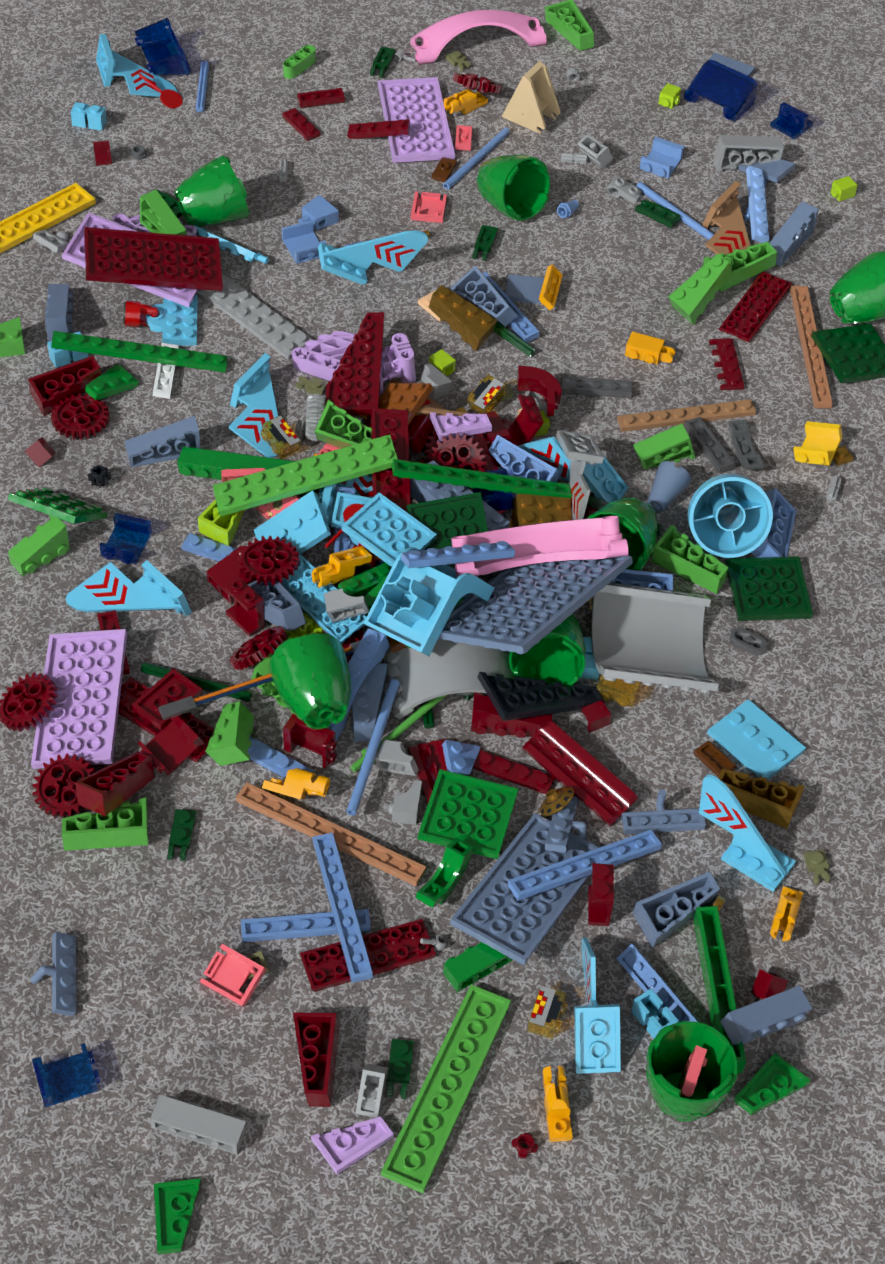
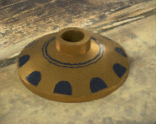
(556, 800)

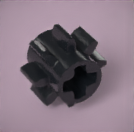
(99, 476)

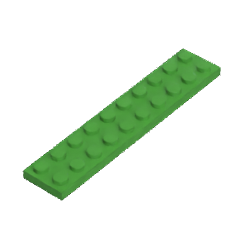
(304, 475)
(446, 1089)

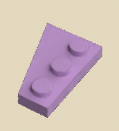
(468, 424)
(351, 1144)

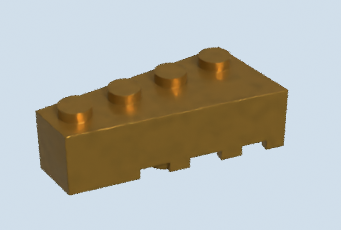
(462, 316)
(764, 798)

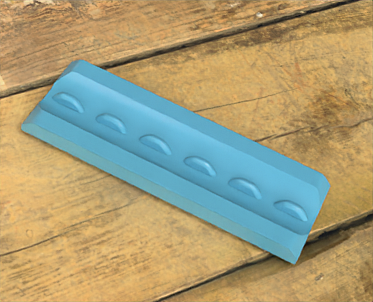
(313, 602)

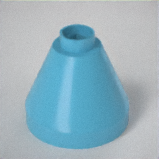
(730, 529)

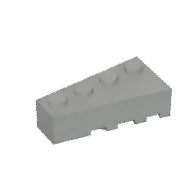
(746, 150)

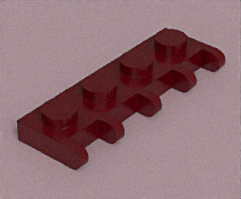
(728, 363)

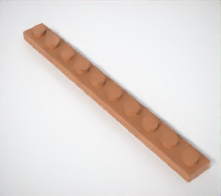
(812, 355)
(345, 840)

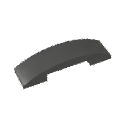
(743, 445)

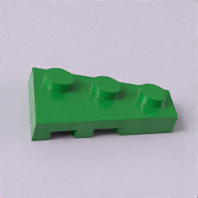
(111, 382)
(770, 1084)
(173, 1213)

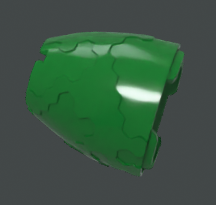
(515, 185)
(212, 195)
(861, 291)
(637, 526)
(555, 657)
(313, 678)
(666, 1063)

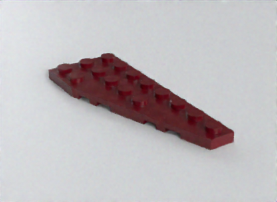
(358, 377)

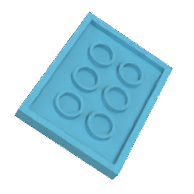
(299, 523)
(387, 529)
(756, 740)

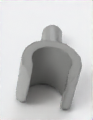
(401, 55)
(437, 945)

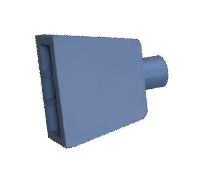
(320, 212)

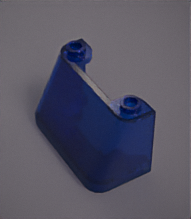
(162, 49)
(723, 87)

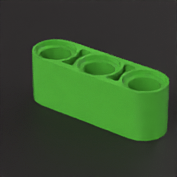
(299, 61)

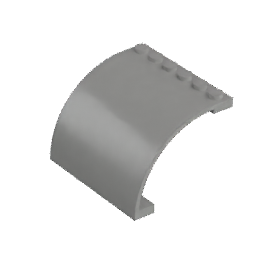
(650, 637)
(446, 671)

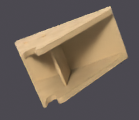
(533, 100)

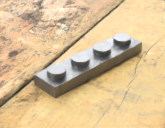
(596, 387)
(709, 445)

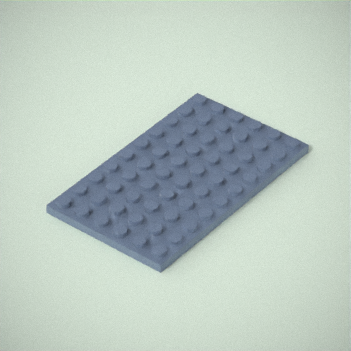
(529, 602)

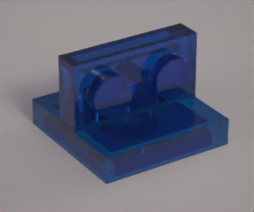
(791, 121)

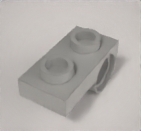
(620, 187)

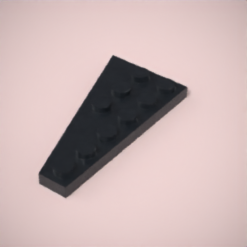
(533, 697)

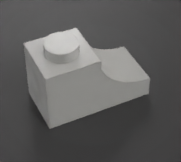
(439, 382)
(342, 606)
(394, 759)
(406, 805)
(371, 1090)

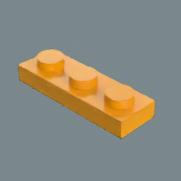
(550, 287)

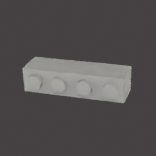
(198, 1124)

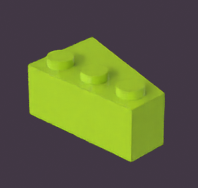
(219, 528)

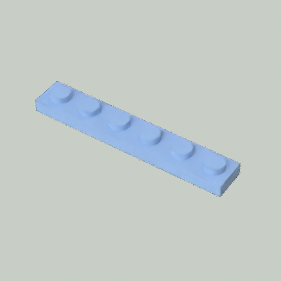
(757, 204)

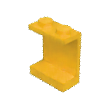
(820, 443)

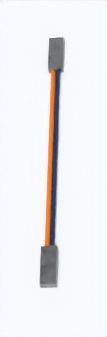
(188, 704)

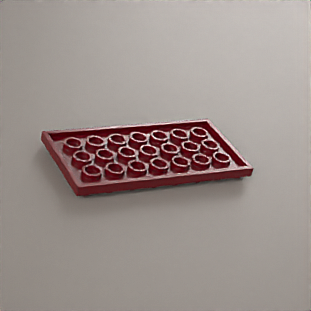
(152, 259)

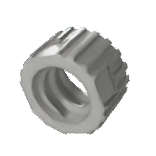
(569, 72)

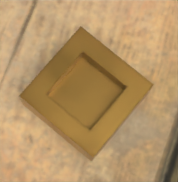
(842, 456)

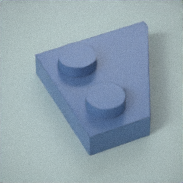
(460, 756)

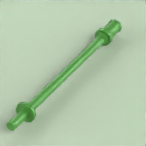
(400, 729)

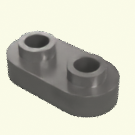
(748, 641)

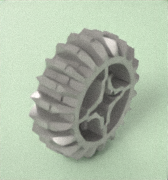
(314, 410)

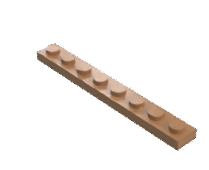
(680, 415)

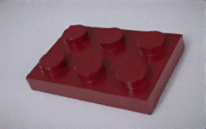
(167, 690)

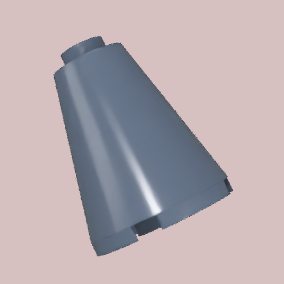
(667, 485)

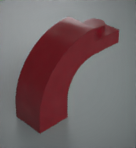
(541, 382)

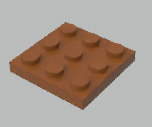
(404, 397)

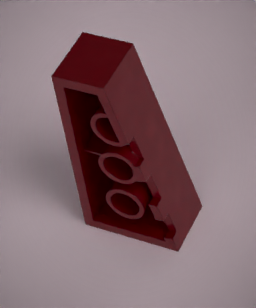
(62, 382)
(487, 720)
(115, 783)
(317, 1049)

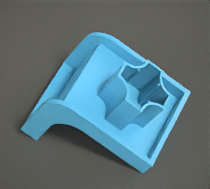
(419, 602)

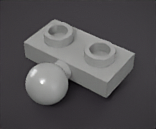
(54, 242)

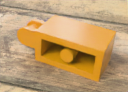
(648, 349)

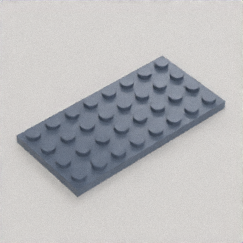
(494, 912)

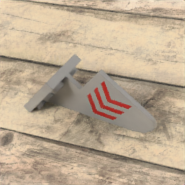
(579, 449)

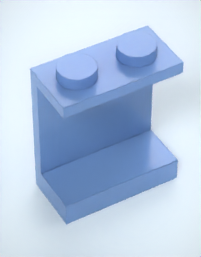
(662, 158)
(301, 241)

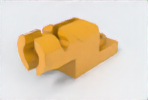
(464, 101)
(340, 566)
(298, 783)
(786, 913)
(557, 1105)

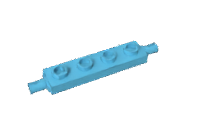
(235, 249)

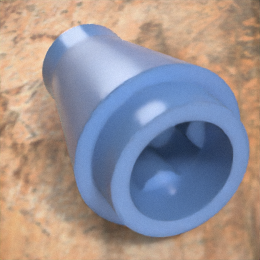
(567, 208)

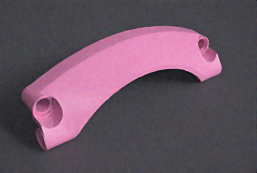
(440, 33)
(547, 543)

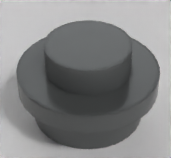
(138, 152)

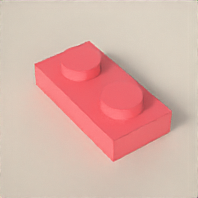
(463, 137)

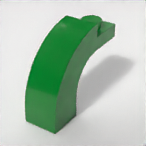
(447, 875)

